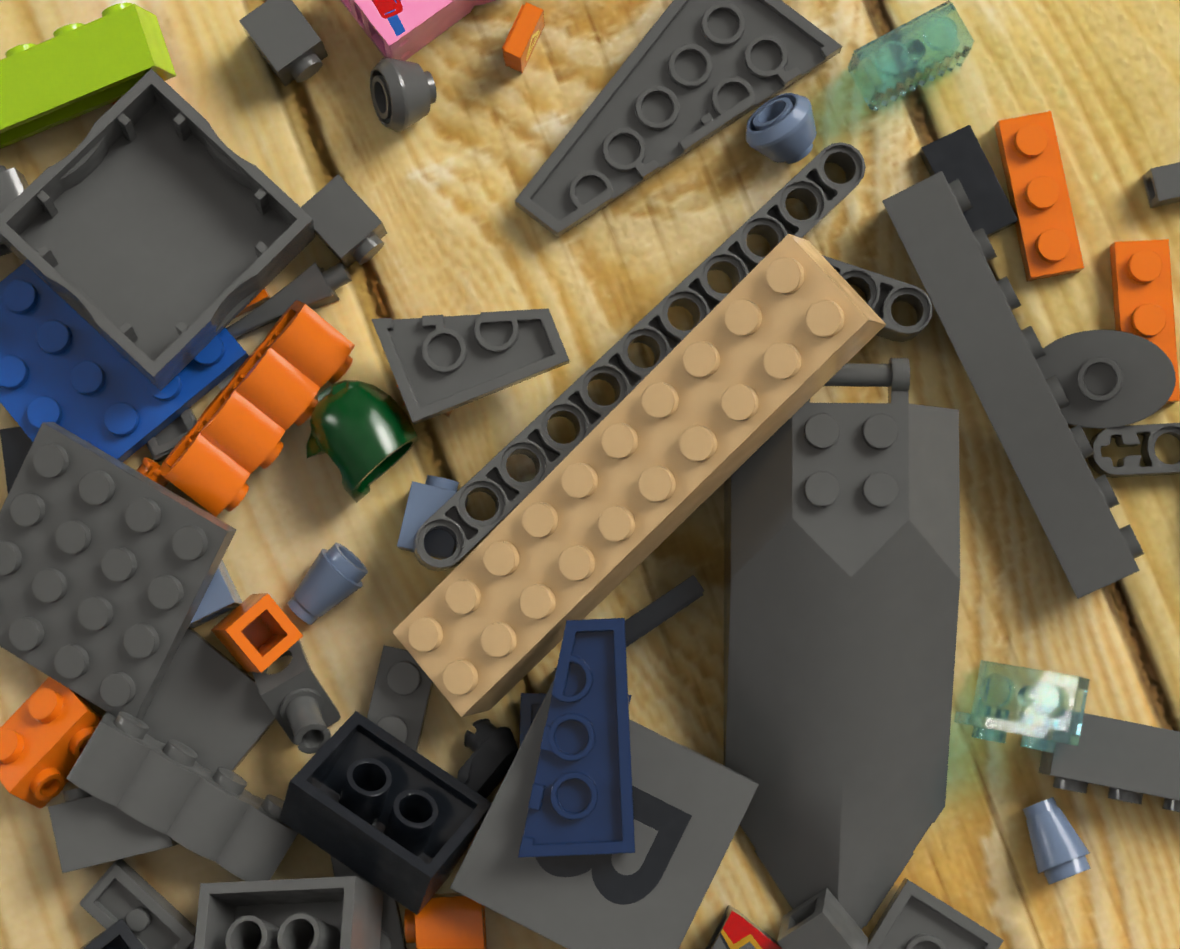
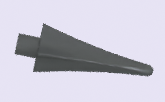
(313, 287)

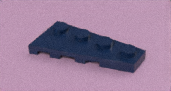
(584, 764)

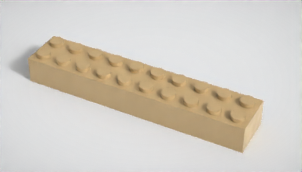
(639, 474)

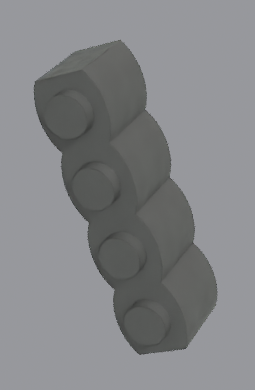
(182, 798)

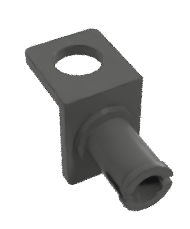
(299, 701)

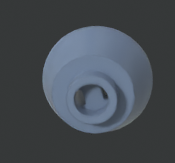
(783, 128)

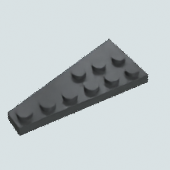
(676, 89)

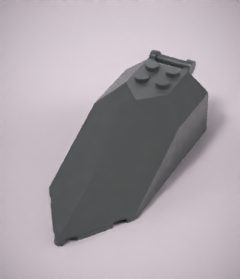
(843, 636)

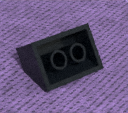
(384, 811)

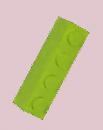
(78, 70)

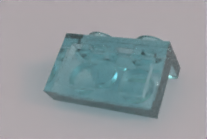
(1027, 703)

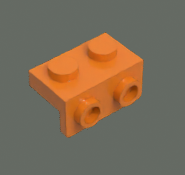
(44, 742)

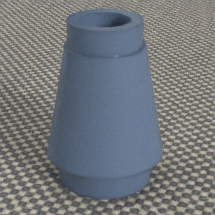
(327, 583)
(1055, 842)

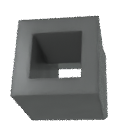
(1163, 185)

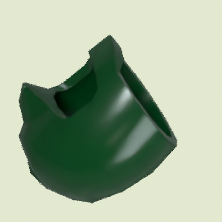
(360, 432)

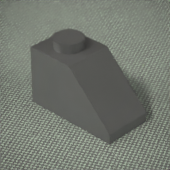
(98, 832)

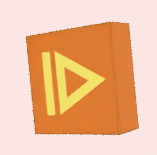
(523, 37)

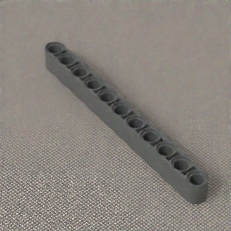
(616, 368)

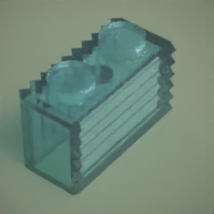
(910, 55)

